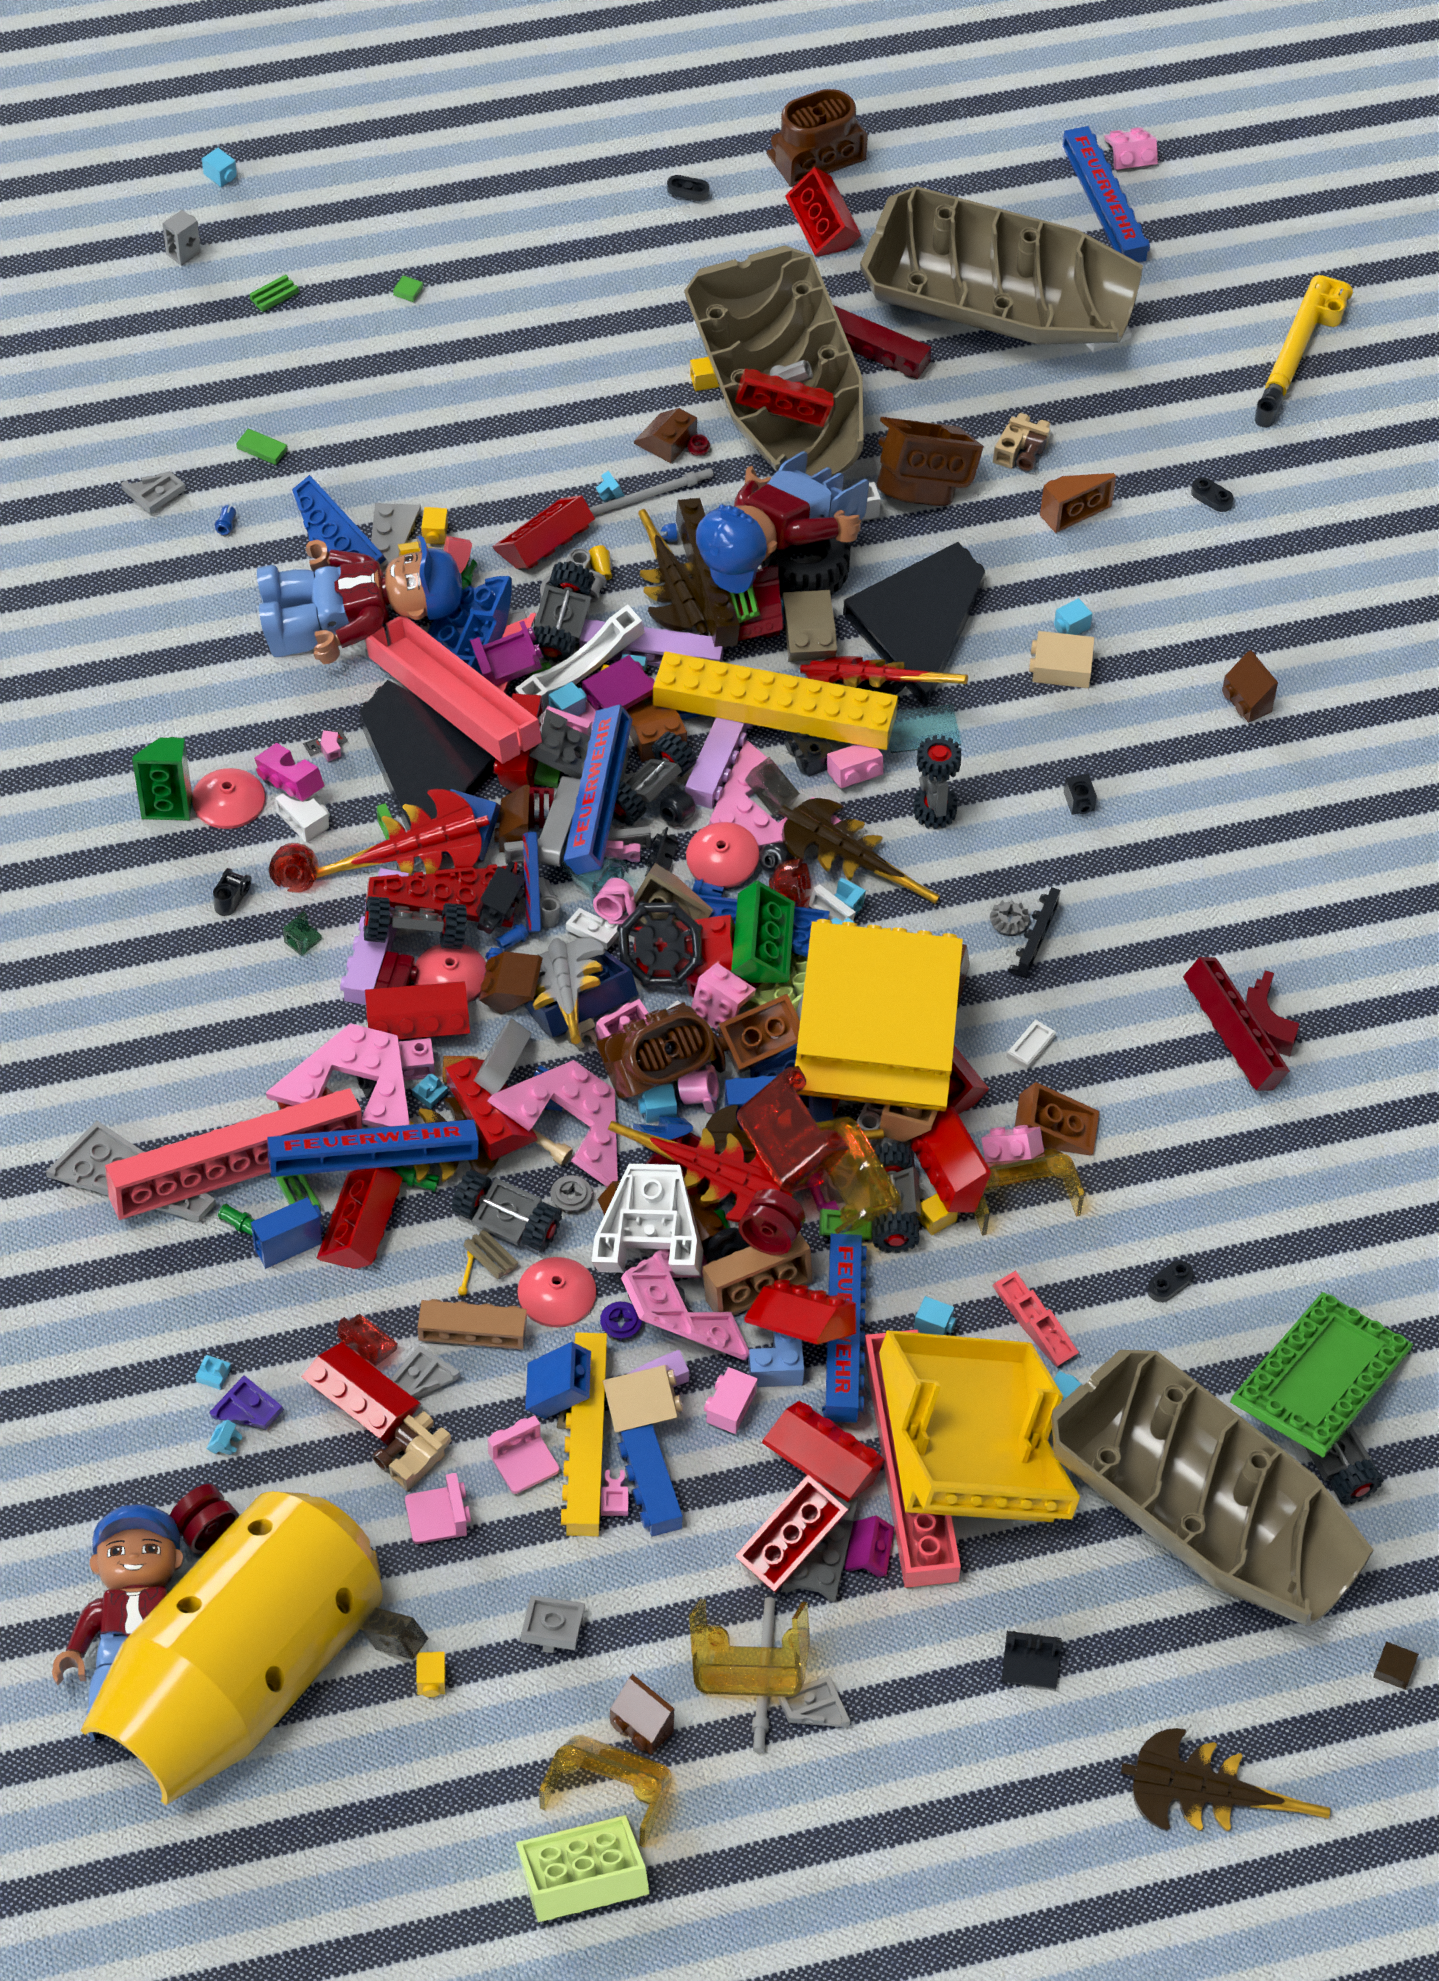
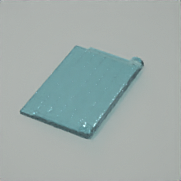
(917, 724)

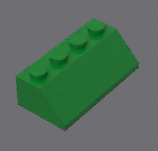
(163, 780)
(763, 935)

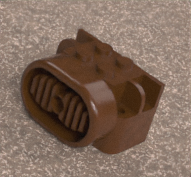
(818, 133)
(926, 461)
(637, 1053)

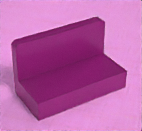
(870, 1545)

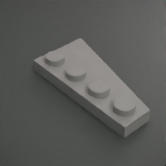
(392, 527)

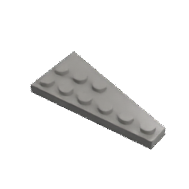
(86, 1161)

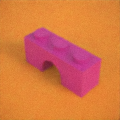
(280, 769)

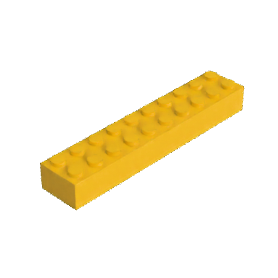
(775, 700)

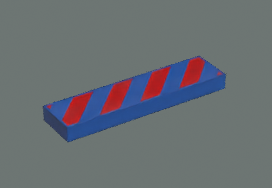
(531, 877)

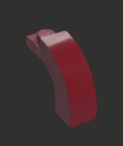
(1279, 1030)

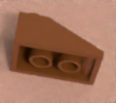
(1076, 498)
(650, 724)
(760, 1033)
(1062, 1120)

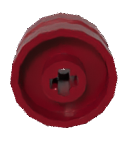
(772, 1222)
(203, 1517)

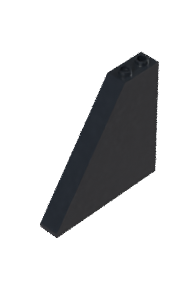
(919, 612)
(420, 750)

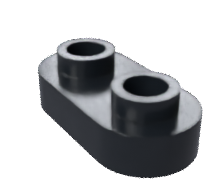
(688, 187)
(1212, 494)
(1171, 1279)

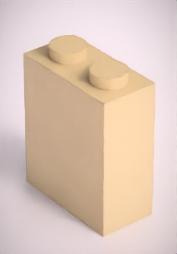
(1062, 659)
(642, 1398)

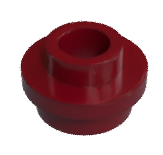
(698, 445)

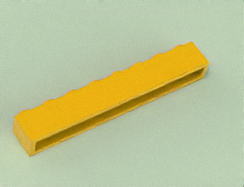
(586, 1446)

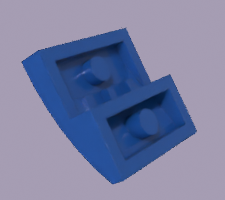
(668, 1127)

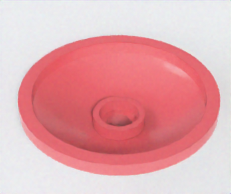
(231, 806)
(727, 865)
(467, 967)
(561, 1303)

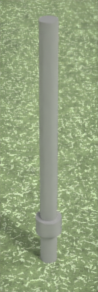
(689, 479)
(760, 1723)

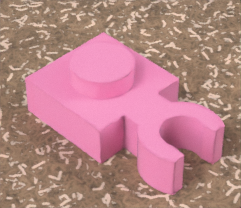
(617, 849)
(614, 1497)

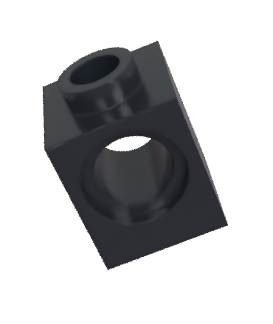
(1080, 794)

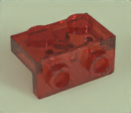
(366, 1339)

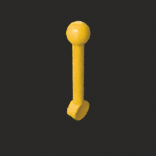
(462, 1290)

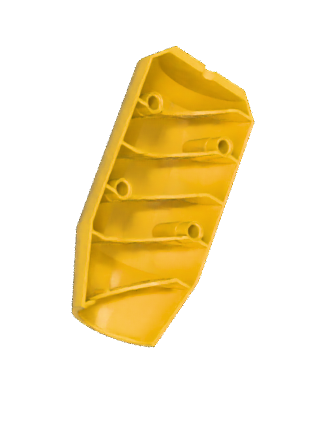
(238, 1639)

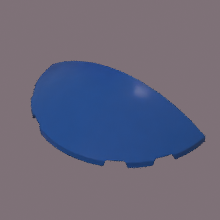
(480, 614)

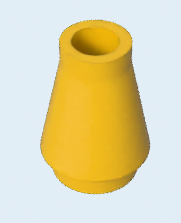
(601, 560)

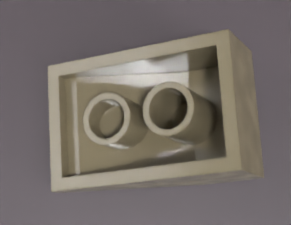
(809, 625)
(665, 887)

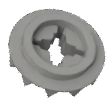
(1018, 922)
(563, 1186)

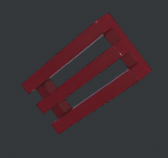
(541, 791)

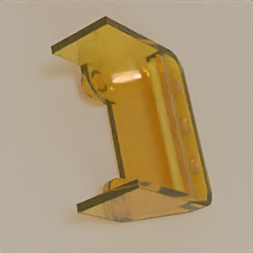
(1046, 1164)
(860, 1178)
(748, 1670)
(649, 1779)

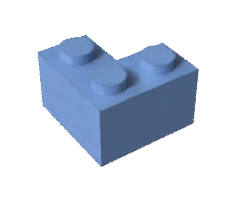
(778, 1365)

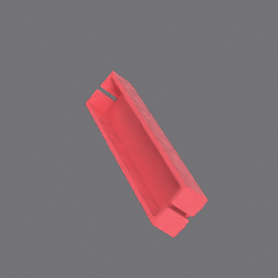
(454, 689)

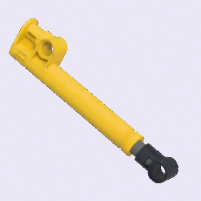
(1320, 305)

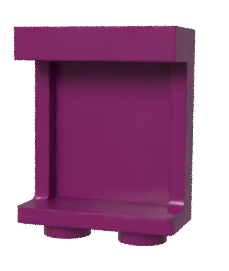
(508, 656)
(618, 684)

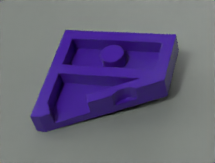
(247, 1405)

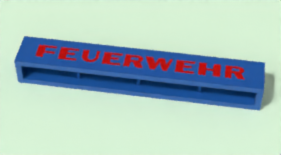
(1105, 194)
(598, 790)
(372, 1148)
(844, 1353)

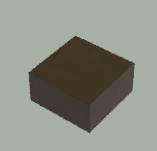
(1395, 1665)

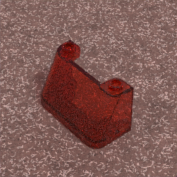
(788, 1136)

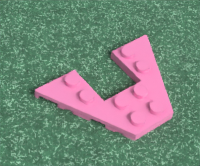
(738, 808)
(358, 1053)
(582, 1096)
(661, 1305)

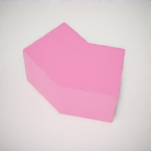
(330, 746)

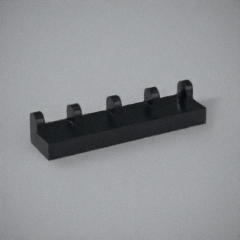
(1036, 935)

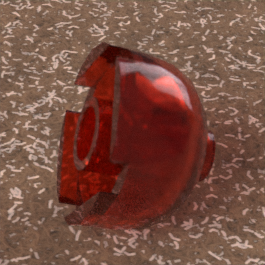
(294, 867)
(792, 879)

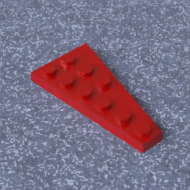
(435, 889)

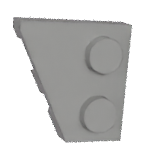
(154, 490)
(424, 1373)
(816, 1705)

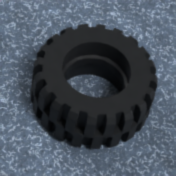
(822, 575)

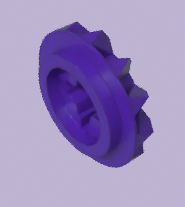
(611, 1315)

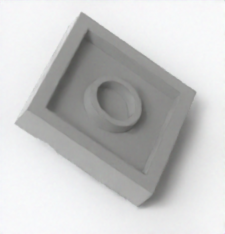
(552, 1623)

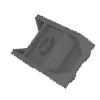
(560, 743)
(824, 1569)

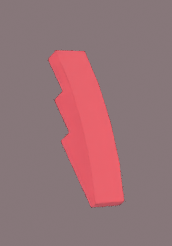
(1035, 1319)

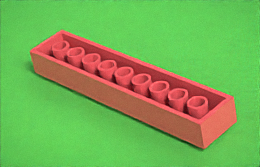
(220, 1156)
(923, 1540)

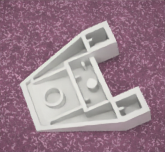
(649, 1213)

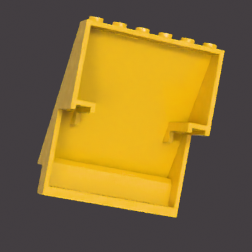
(879, 1015)
(974, 1428)

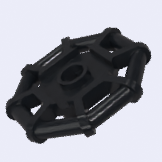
(670, 934)

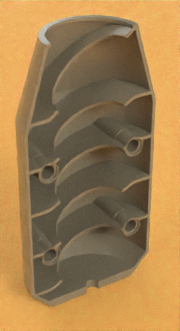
(999, 270)
(773, 315)
(1209, 1486)

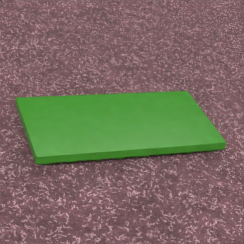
(1322, 1374)

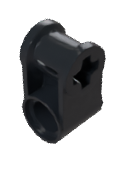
(230, 892)

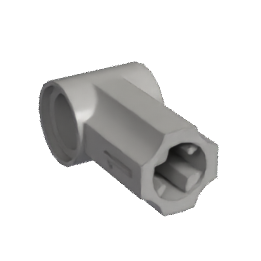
(796, 372)
(549, 904)

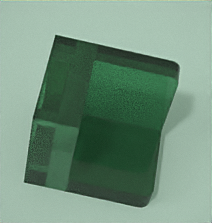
(300, 934)

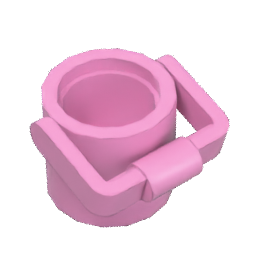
(613, 900)
(700, 1087)

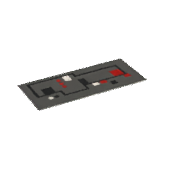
(314, 745)

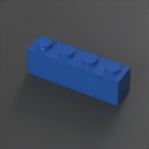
(651, 1480)

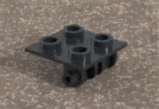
(1031, 1659)

